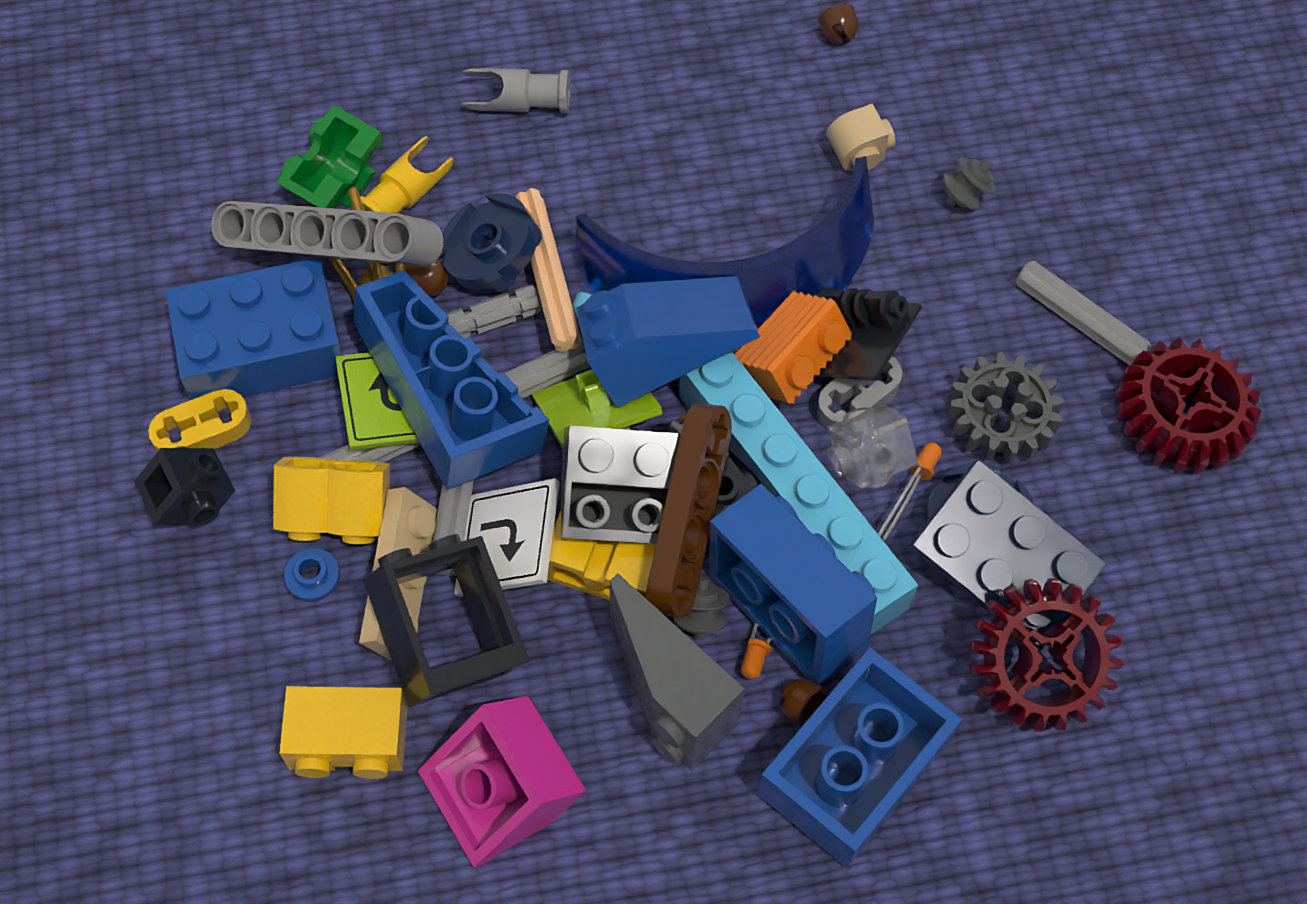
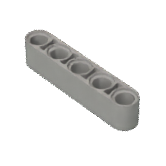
(328, 233)

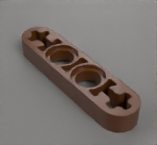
(689, 509)

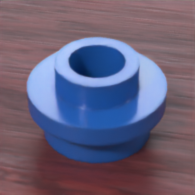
(318, 587)

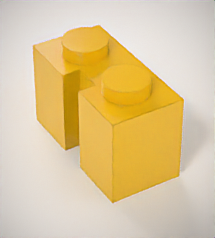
(592, 563)
(343, 729)

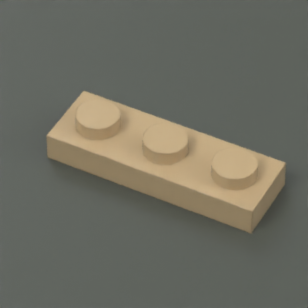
(405, 523)

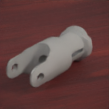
(524, 90)

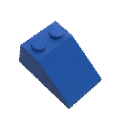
(662, 330)

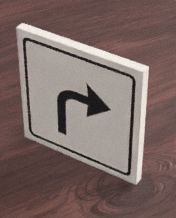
(516, 531)

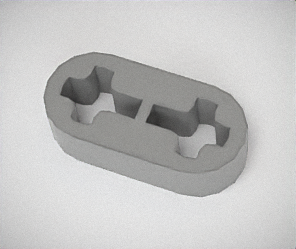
(843, 389)

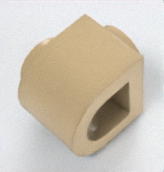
(860, 135)

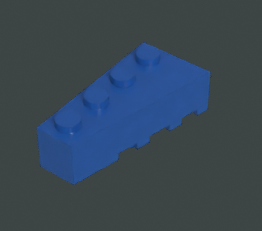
(450, 395)

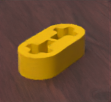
(201, 422)

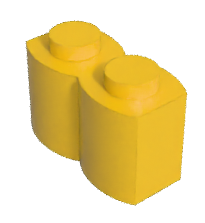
(330, 498)

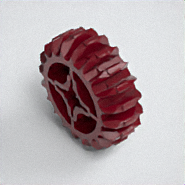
(1219, 416)
(1061, 640)

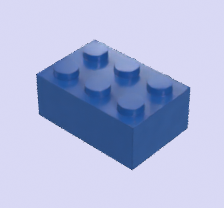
(255, 330)
(791, 584)
(858, 756)

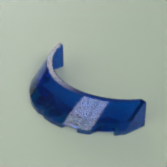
(817, 259)

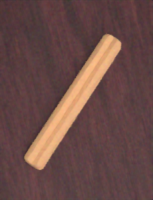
(550, 279)

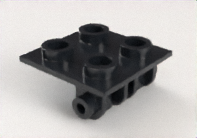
(877, 328)

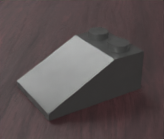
(679, 687)

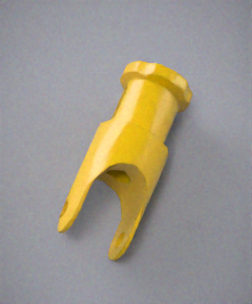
(402, 184)

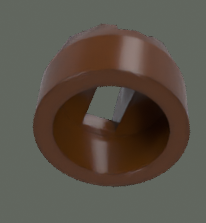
(839, 22)
(430, 278)
(801, 700)

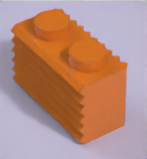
(794, 345)

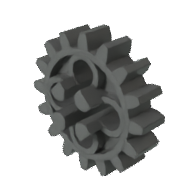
(1019, 431)

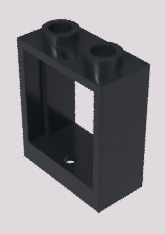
(485, 603)

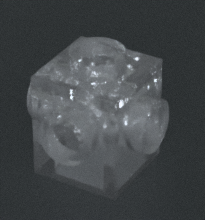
(871, 446)

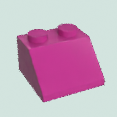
(500, 778)

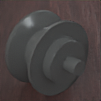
(969, 183)
(705, 614)

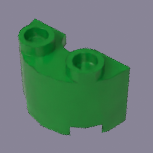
(334, 161)

